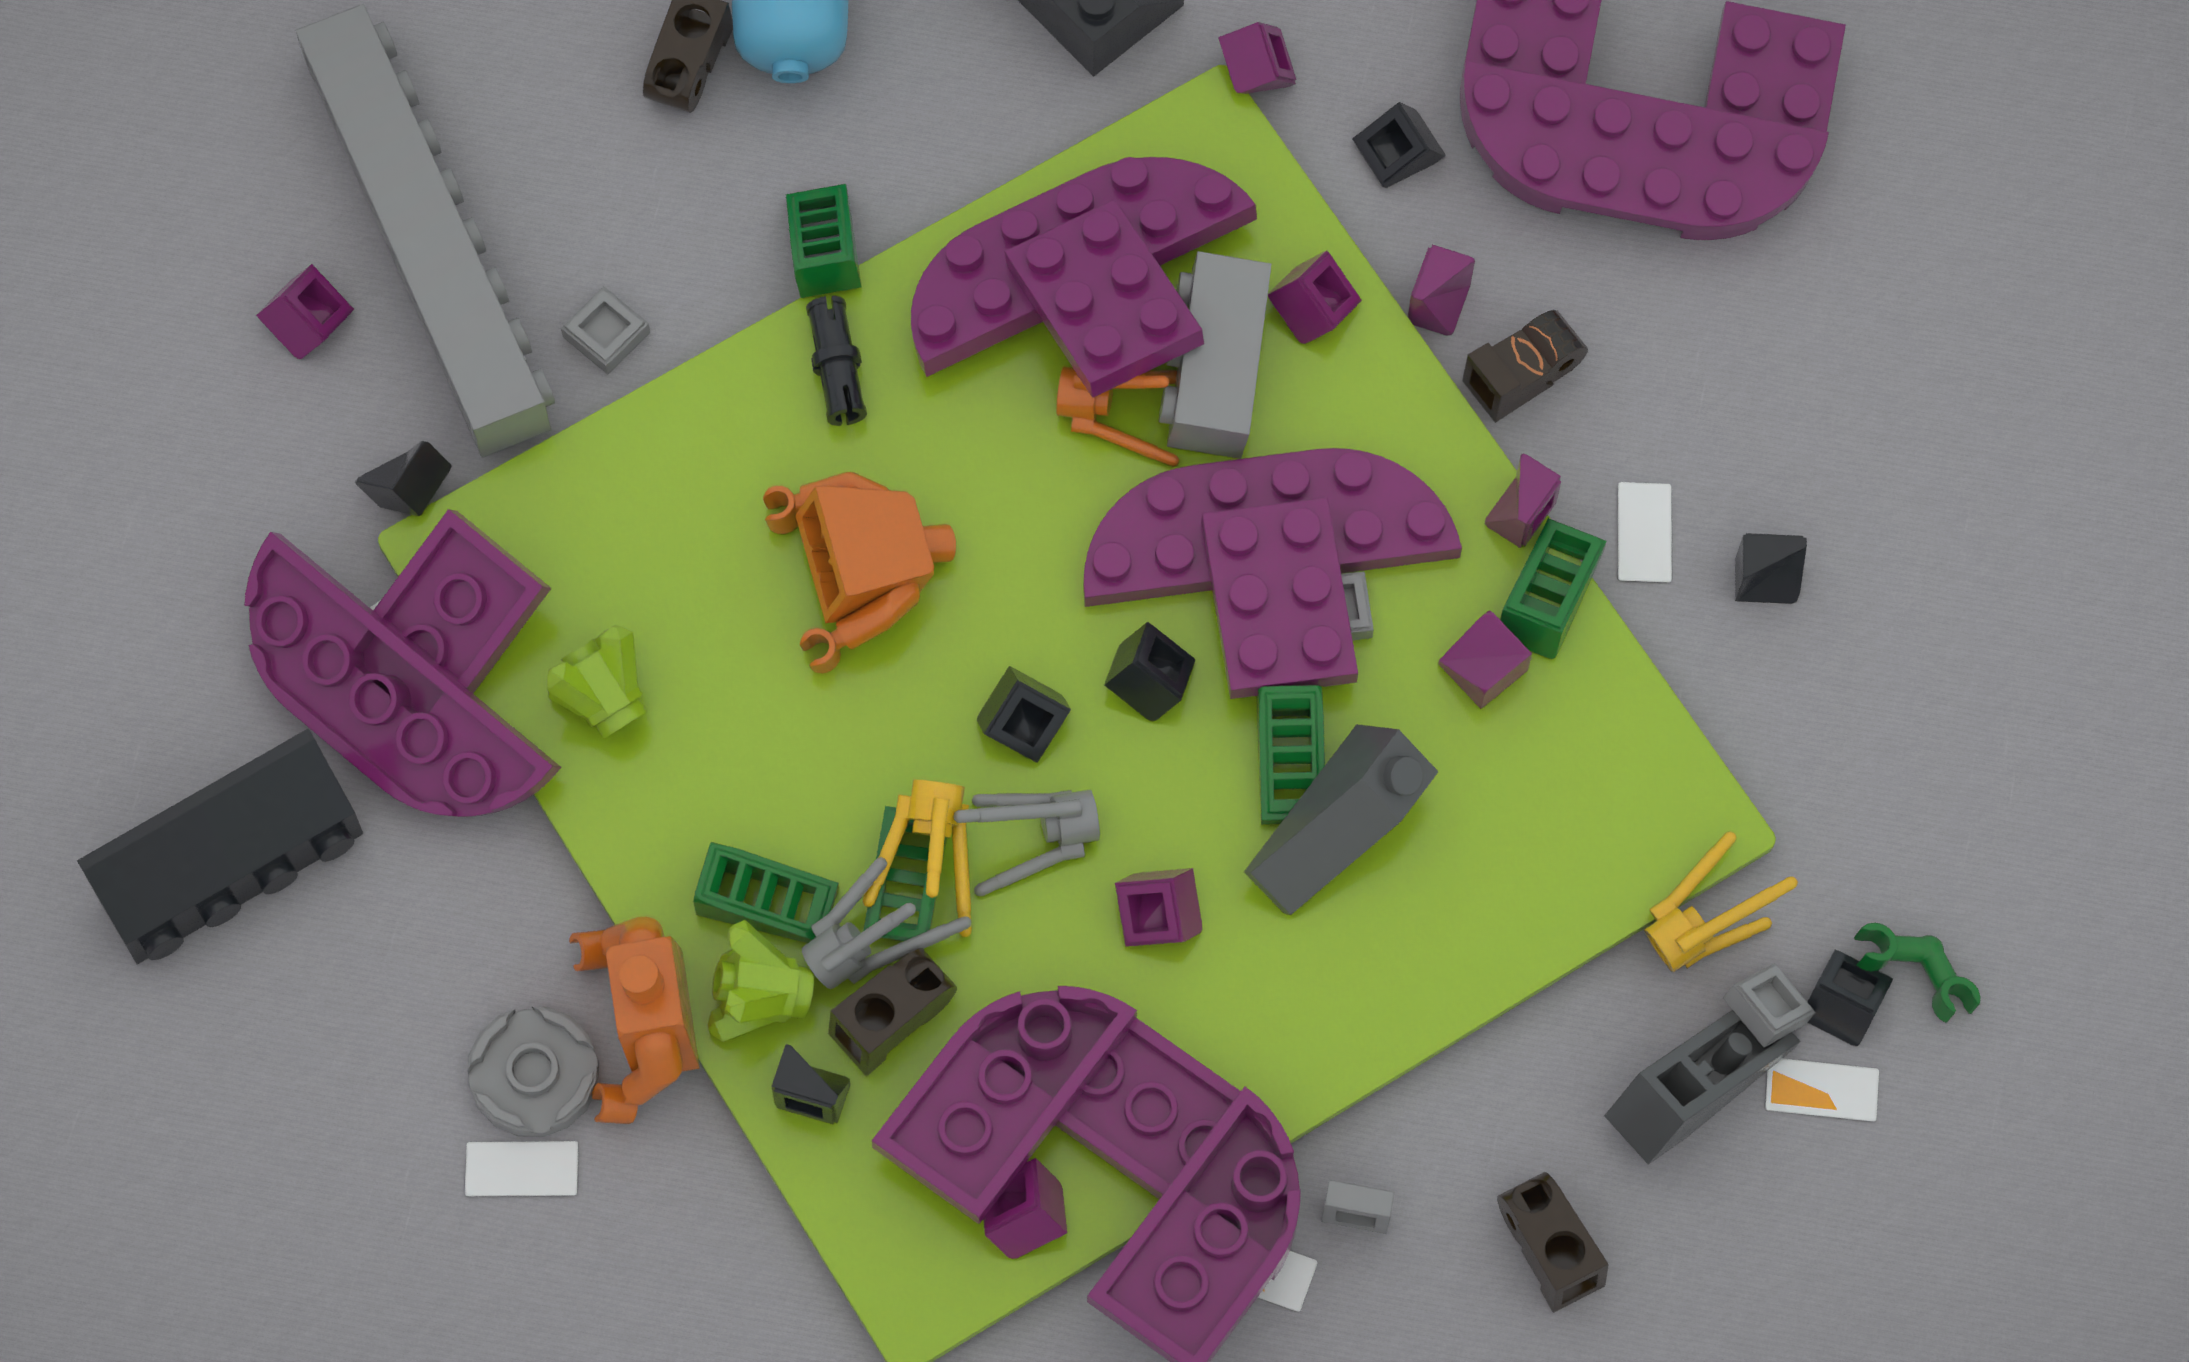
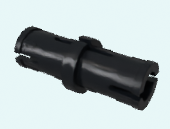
(836, 360)

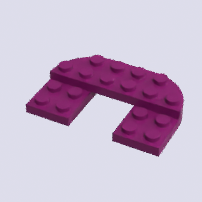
(1644, 156)
(1146, 1110)

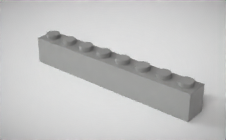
(424, 230)

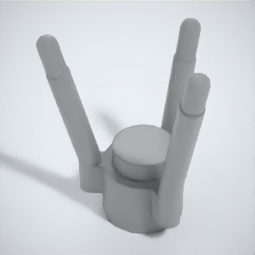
(1064, 817)
(842, 951)

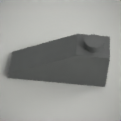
(1341, 814)
(1692, 1085)

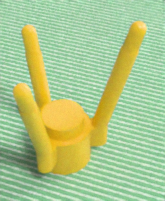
(932, 809)
(1684, 937)

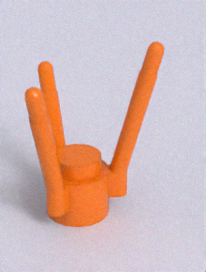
(1076, 402)

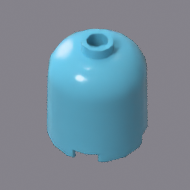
(790, 35)

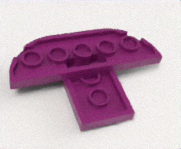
(1083, 266)
(1273, 552)
(401, 678)

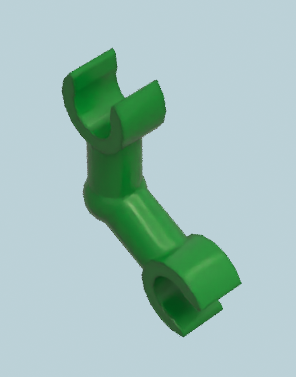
(1930, 953)

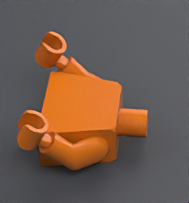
(863, 555)
(649, 1011)

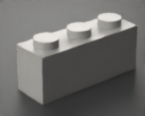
(1217, 381)

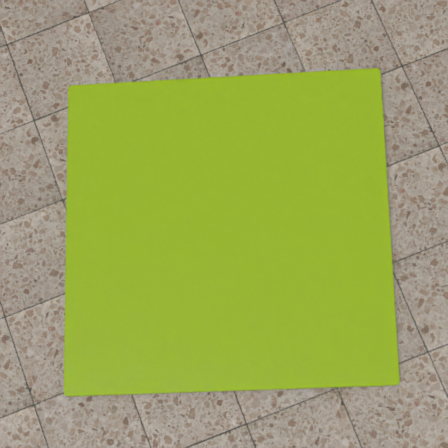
(1513, 868)

